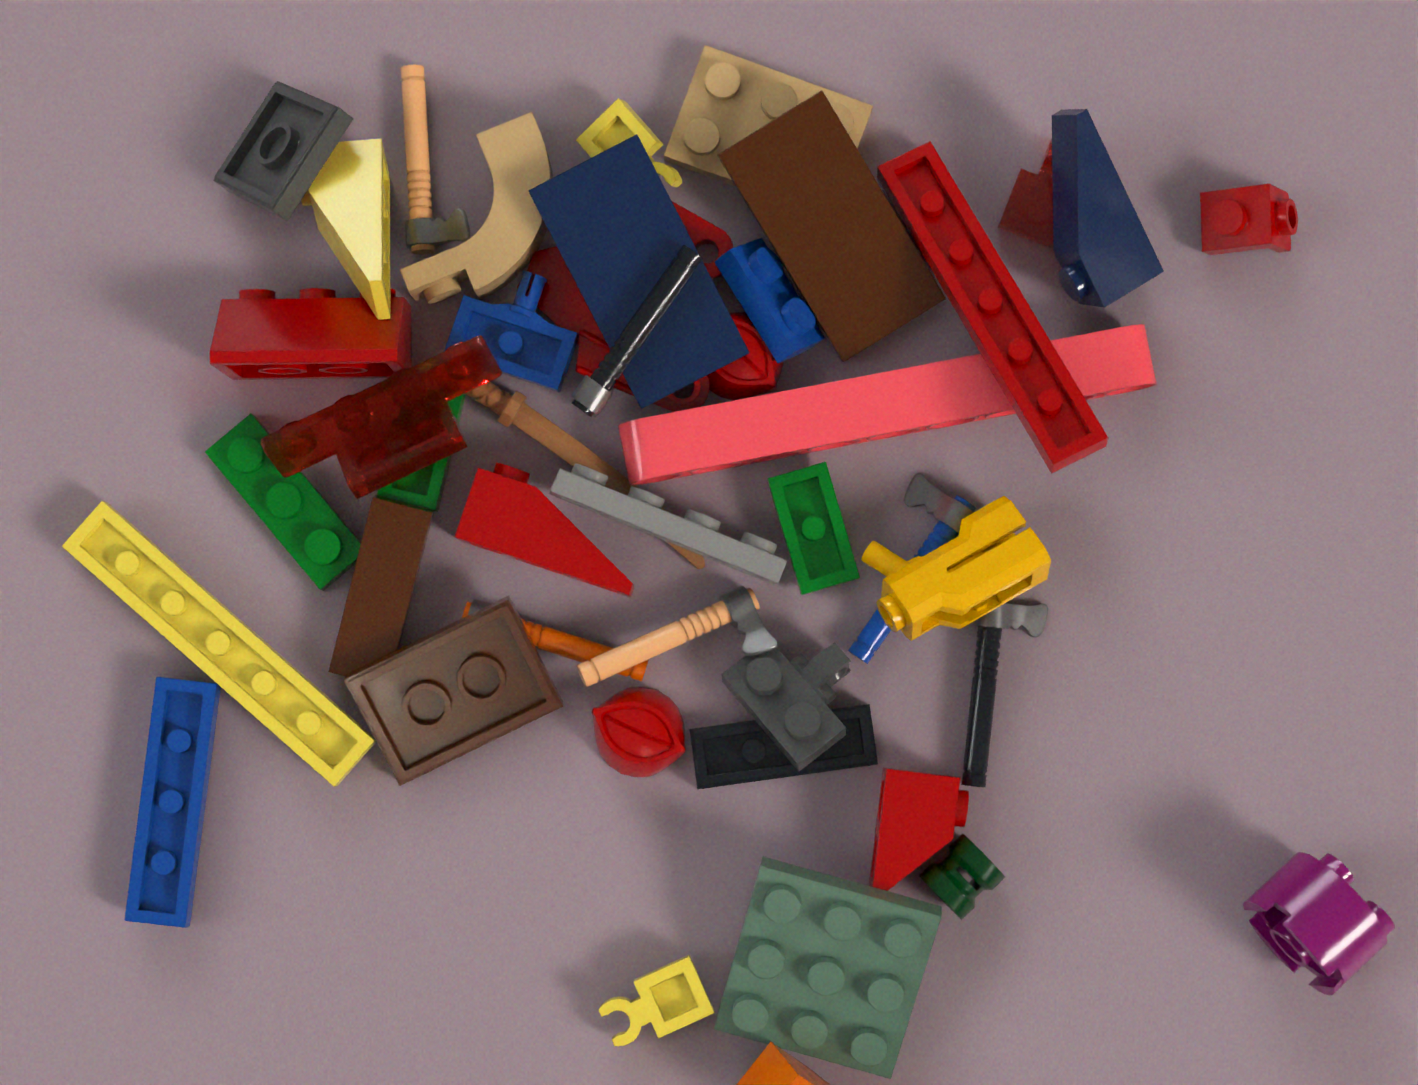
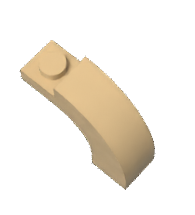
(512, 228)

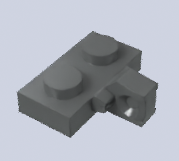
(792, 699)

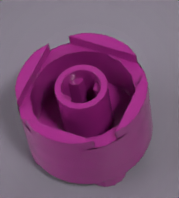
(1318, 920)

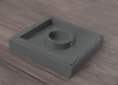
(282, 149)

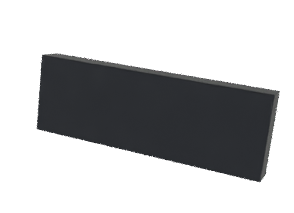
(746, 753)

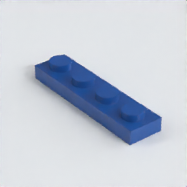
(172, 802)

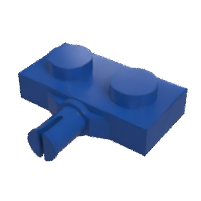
(518, 336)

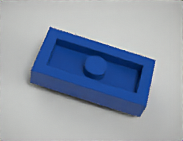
(769, 299)

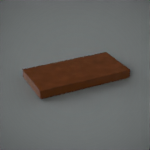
(831, 226)

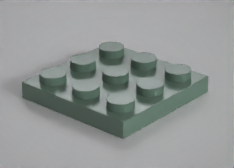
(827, 967)

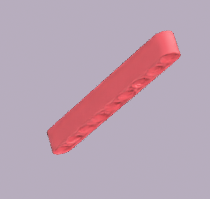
(864, 409)

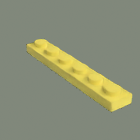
(219, 643)

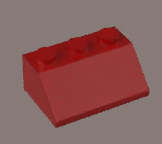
(309, 337)

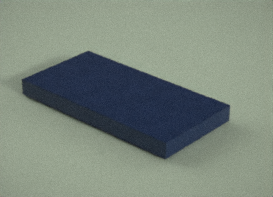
(617, 242)

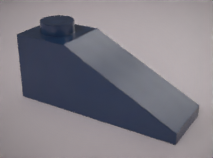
(1094, 222)

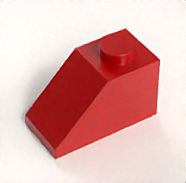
(913, 822)

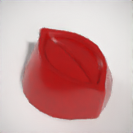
(750, 375)
(639, 731)

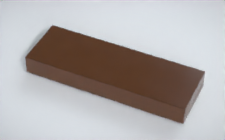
(381, 584)

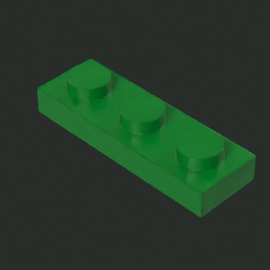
(286, 504)

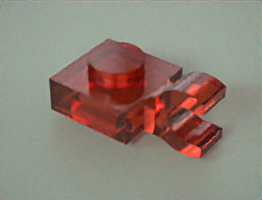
(1031, 204)

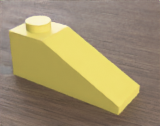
(354, 216)

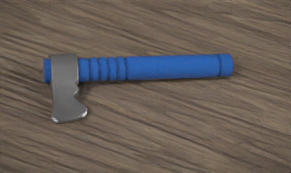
(948, 513)

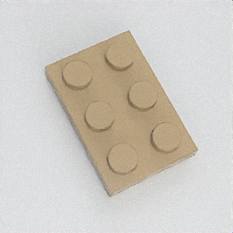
(737, 98)

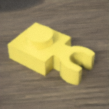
(619, 124)
(667, 999)

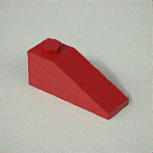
(525, 525)

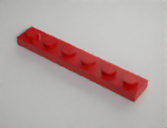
(992, 307)

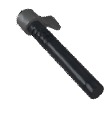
(597, 389)
(983, 688)

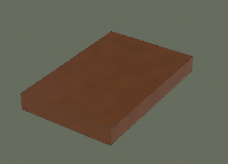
(453, 690)

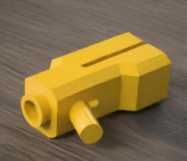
(963, 576)

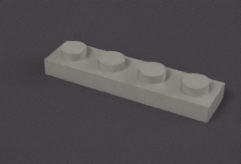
(645, 513)

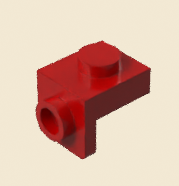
(1247, 219)

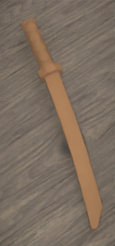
(515, 411)

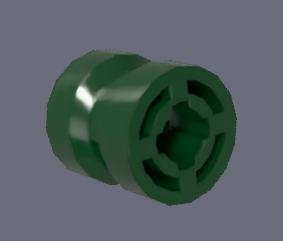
(952, 886)

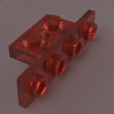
(389, 425)

